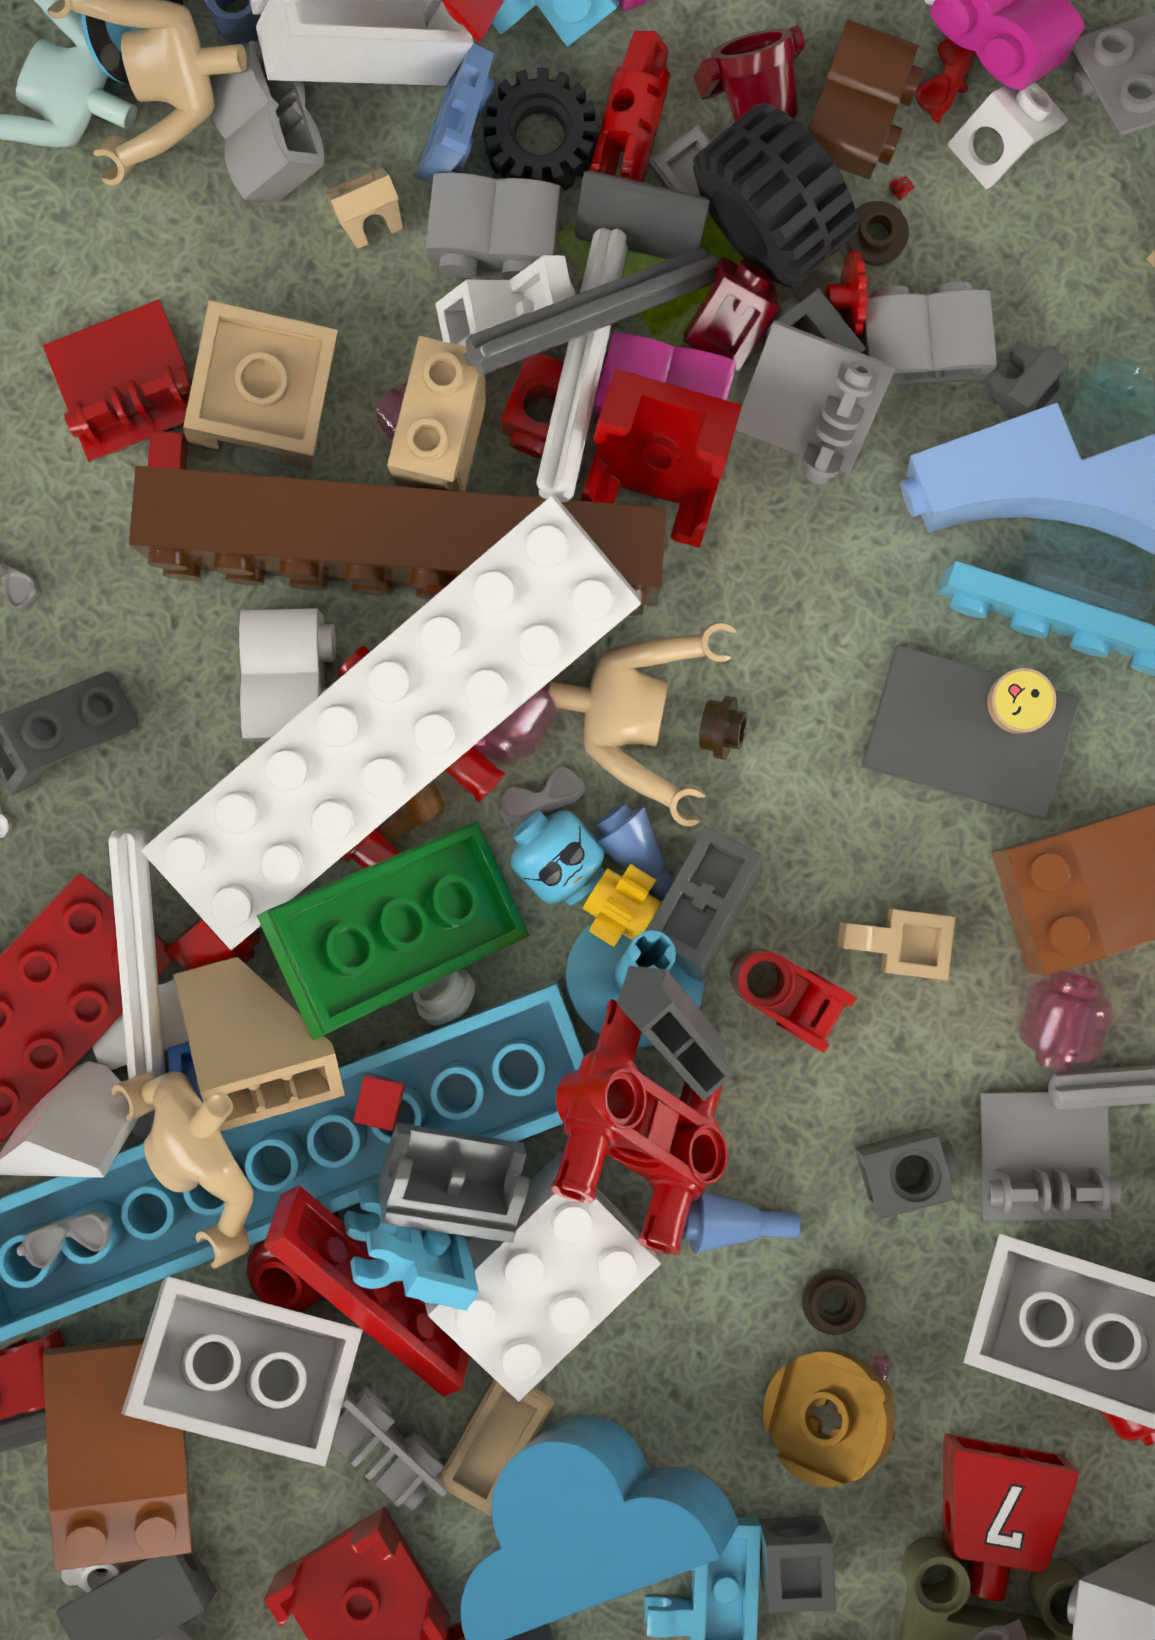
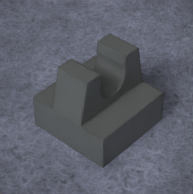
(1037, 387)

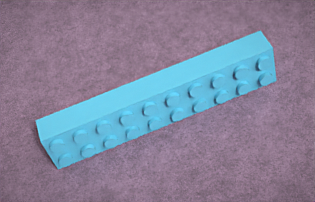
(471, 1076)

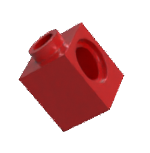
(536, 379)

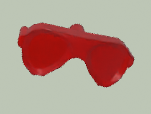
(940, 91)

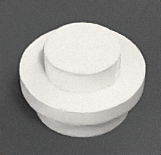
(445, 998)

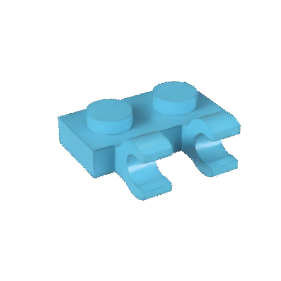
(430, 1263)
(721, 1594)

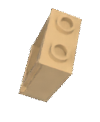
(438, 419)

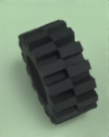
(546, 97)

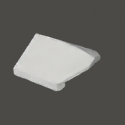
(72, 1128)

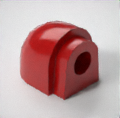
(202, 946)

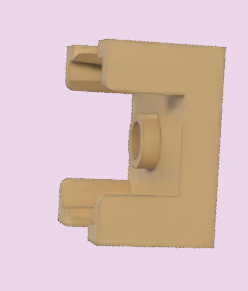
(260, 383)

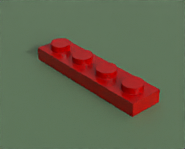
(320, 1252)

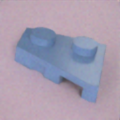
(462, 102)

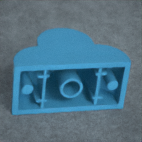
(586, 1525)

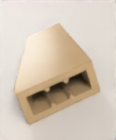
(252, 1044)

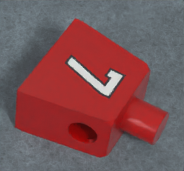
(1003, 1508)

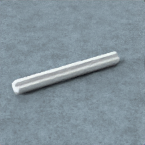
(579, 377)
(137, 959)

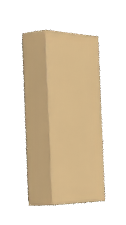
(490, 1440)

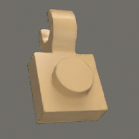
(909, 943)

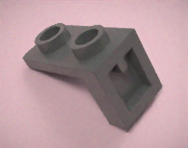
(60, 728)

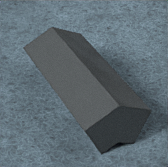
(675, 1028)

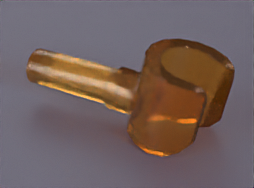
(421, 809)

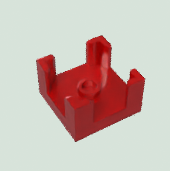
(662, 446)
(360, 1588)

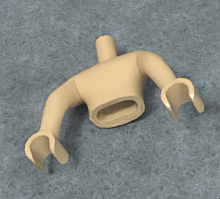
(161, 65)
(628, 710)
(190, 1151)

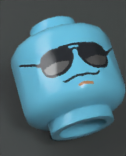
(557, 857)

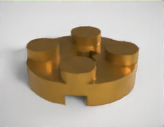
(861, 1400)

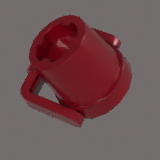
(754, 71)

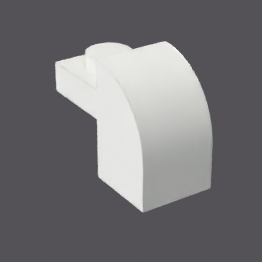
(487, 303)

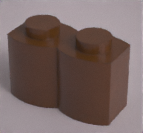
(861, 98)

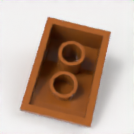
(1082, 891)
(111, 1477)

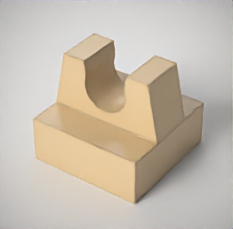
(363, 197)

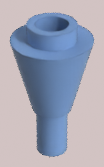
(630, 839)
(723, 1222)

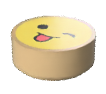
(1021, 701)

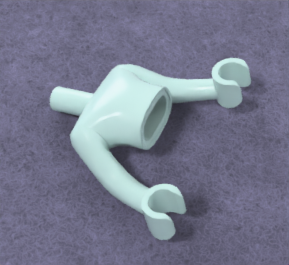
(63, 89)

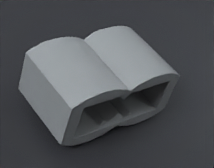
(266, 130)
(491, 223)
(931, 335)

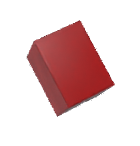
(168, 450)
(379, 1101)

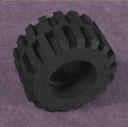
(776, 194)

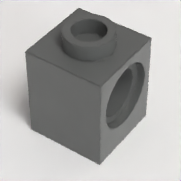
(878, 1169)
(797, 1565)

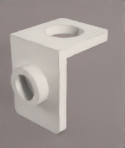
(1019, 119)

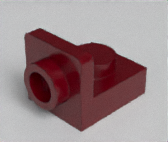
(734, 311)

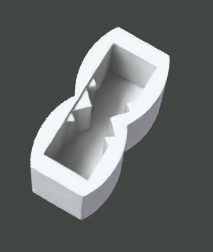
(281, 666)

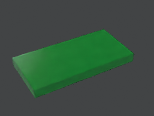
(392, 928)

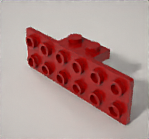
(57, 994)

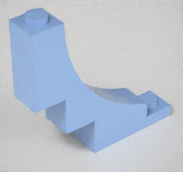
(1035, 472)

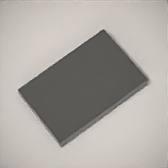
(940, 735)

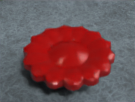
(851, 293)

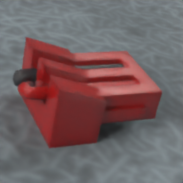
(897, 187)

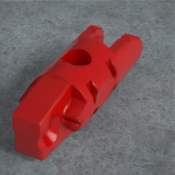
(633, 108)

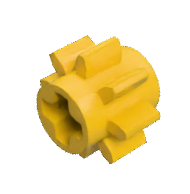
(622, 905)

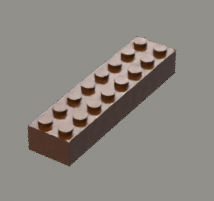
(358, 531)

